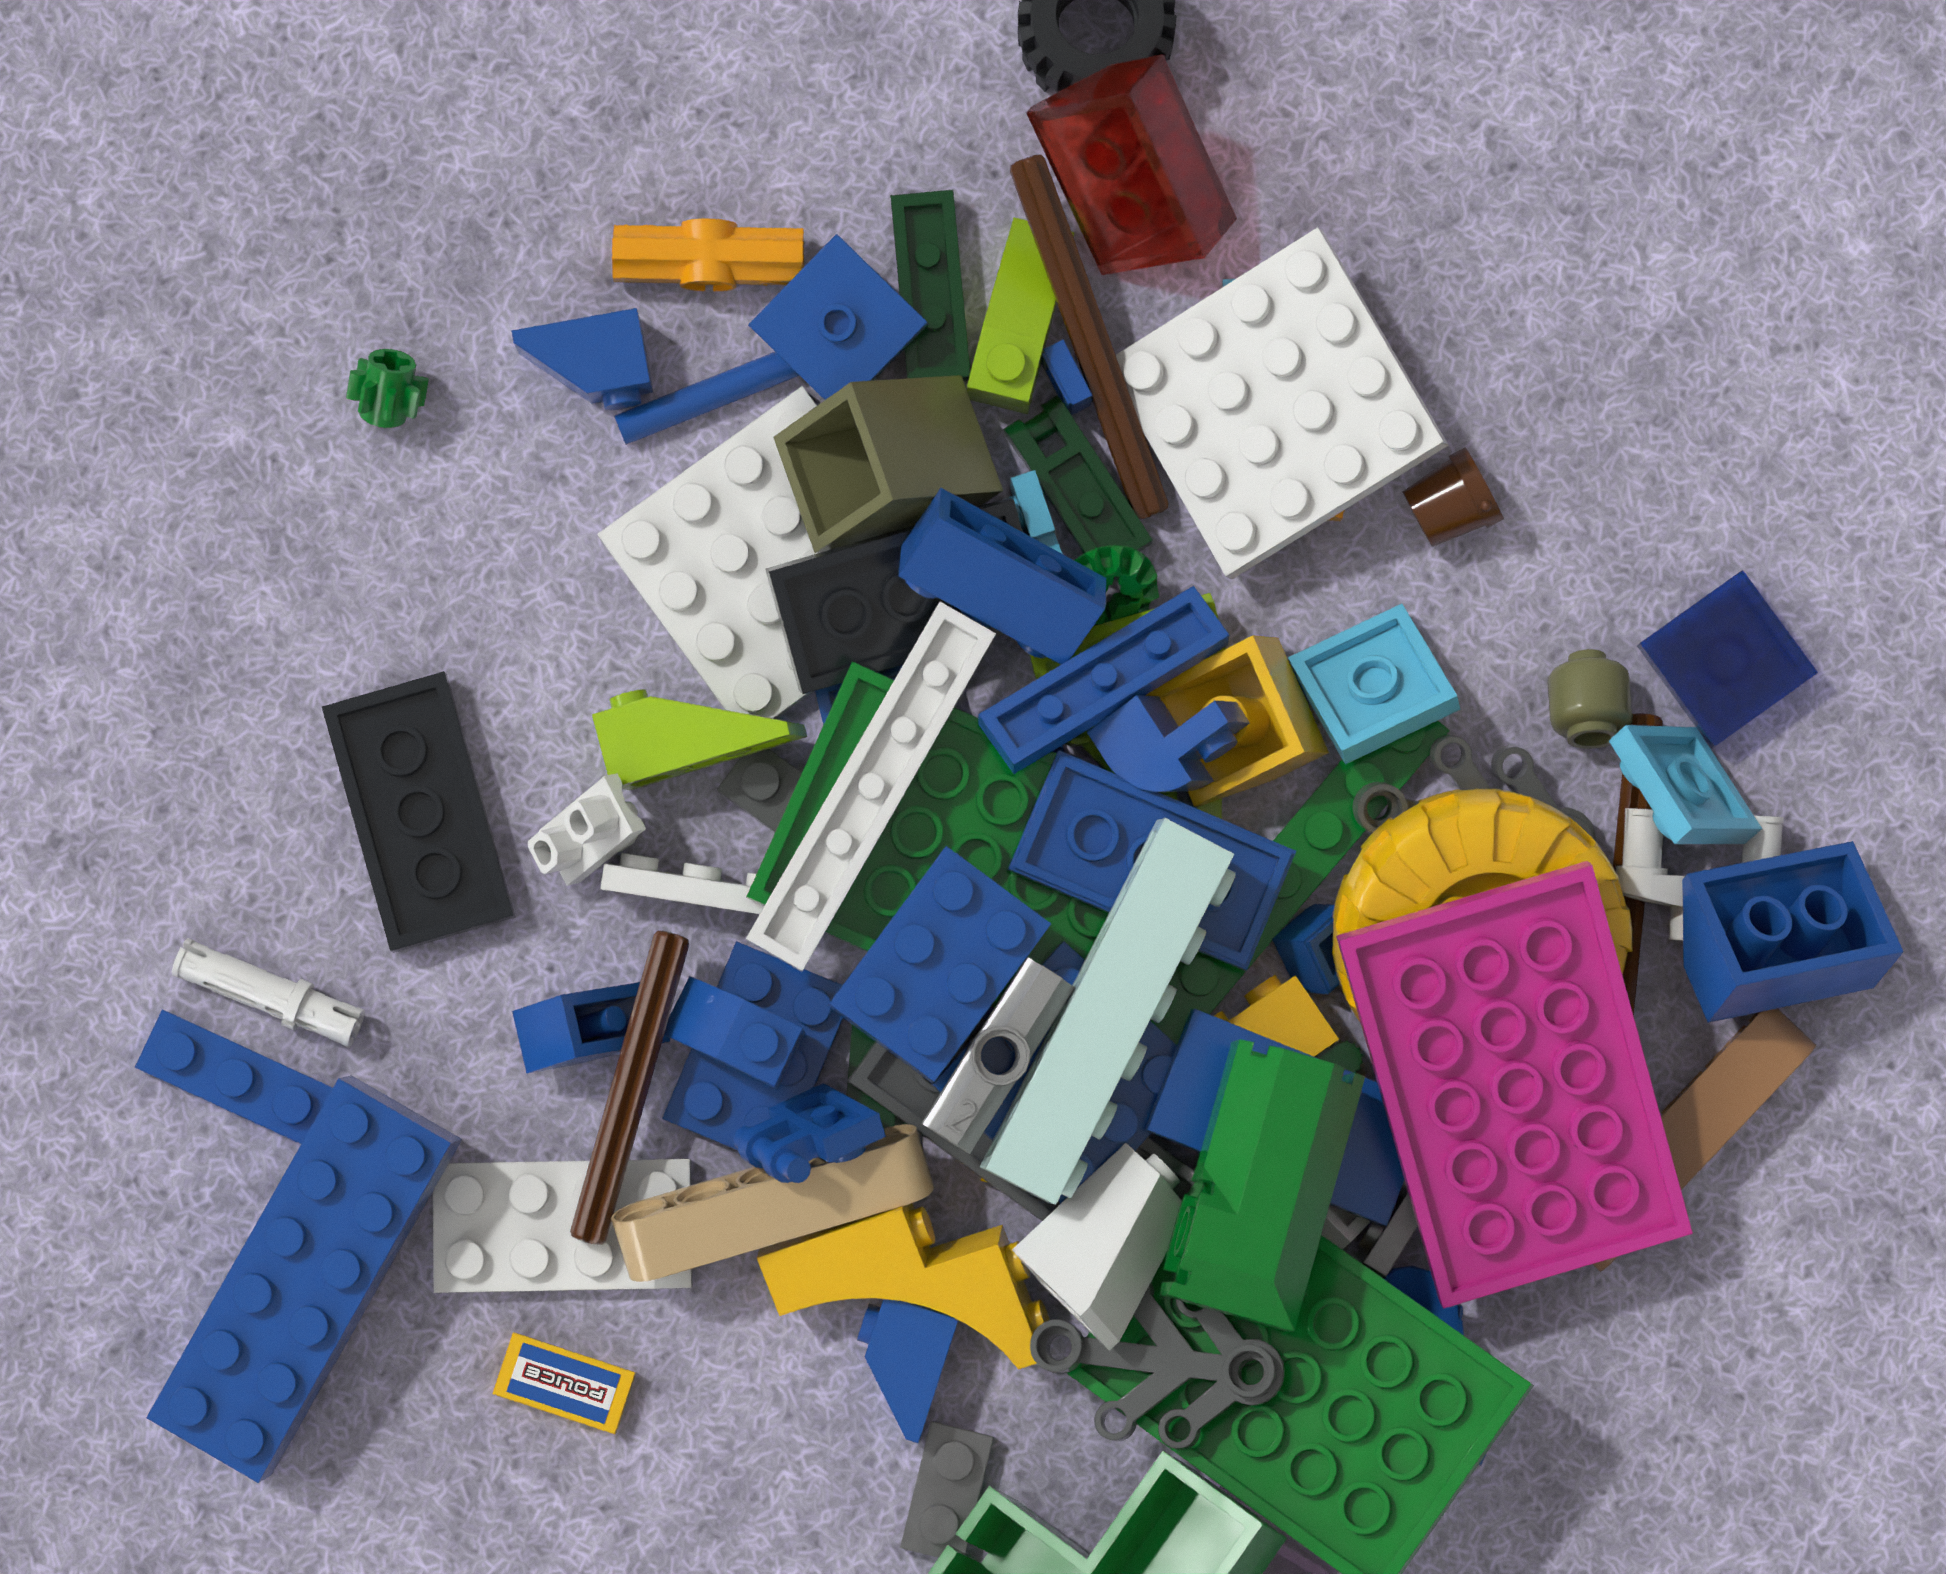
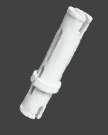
(248, 984)

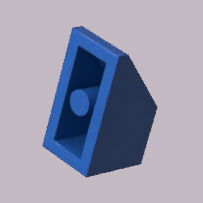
(593, 356)
(575, 1027)
(734, 1032)
(907, 1358)

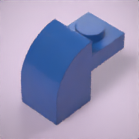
(1157, 754)

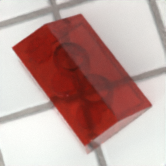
(1133, 167)

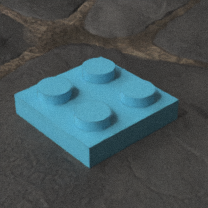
(1374, 683)
(1684, 785)

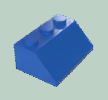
(1784, 931)

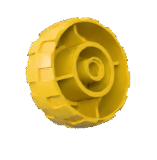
(1462, 847)

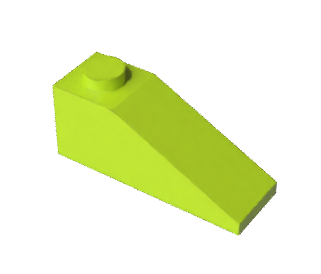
(1014, 326)
(666, 738)

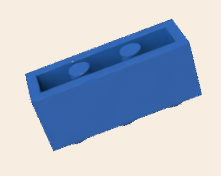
(1002, 578)

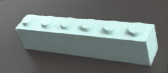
(1108, 1011)

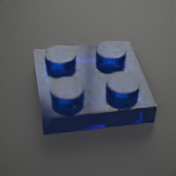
(1727, 659)

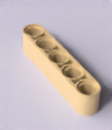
(757, 1211)

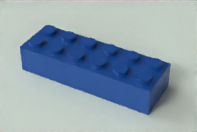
(304, 1278)

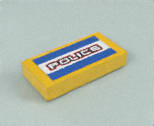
(564, 1383)

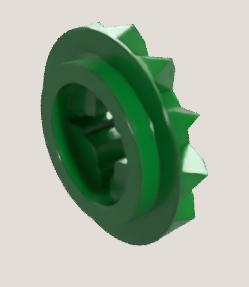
(1133, 575)

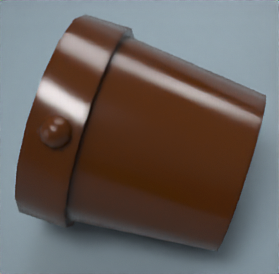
(1452, 500)

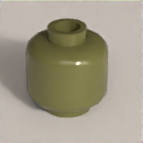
(1589, 699)

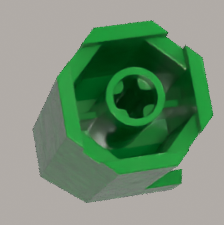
(1265, 1185)

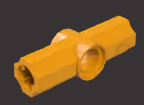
(706, 254)

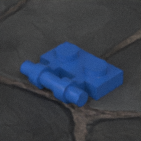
(808, 1127)

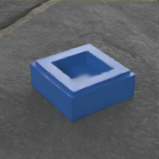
(1066, 377)

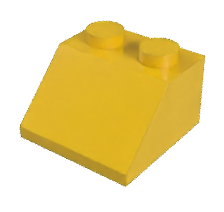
(1281, 724)

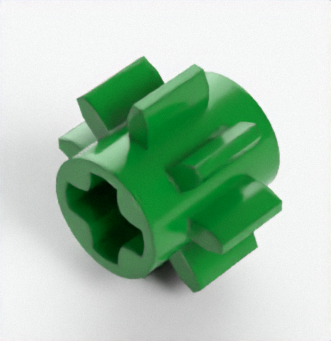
(387, 388)

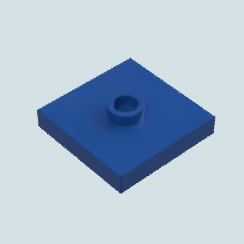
(838, 321)

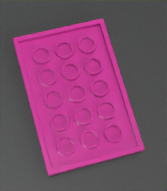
(1515, 1084)

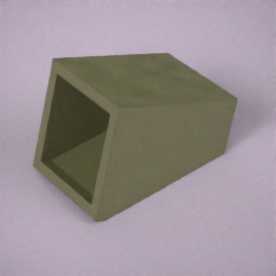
(880, 456)

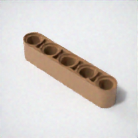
(1730, 1091)

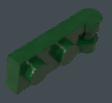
(1077, 481)

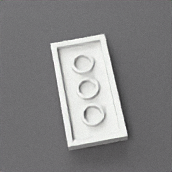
(513, 1221)

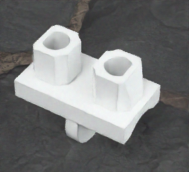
(587, 832)

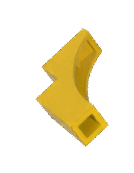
(891, 1259)

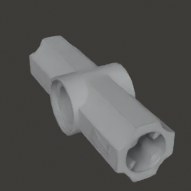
(1021, 1018)

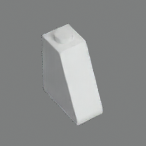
(1106, 1242)

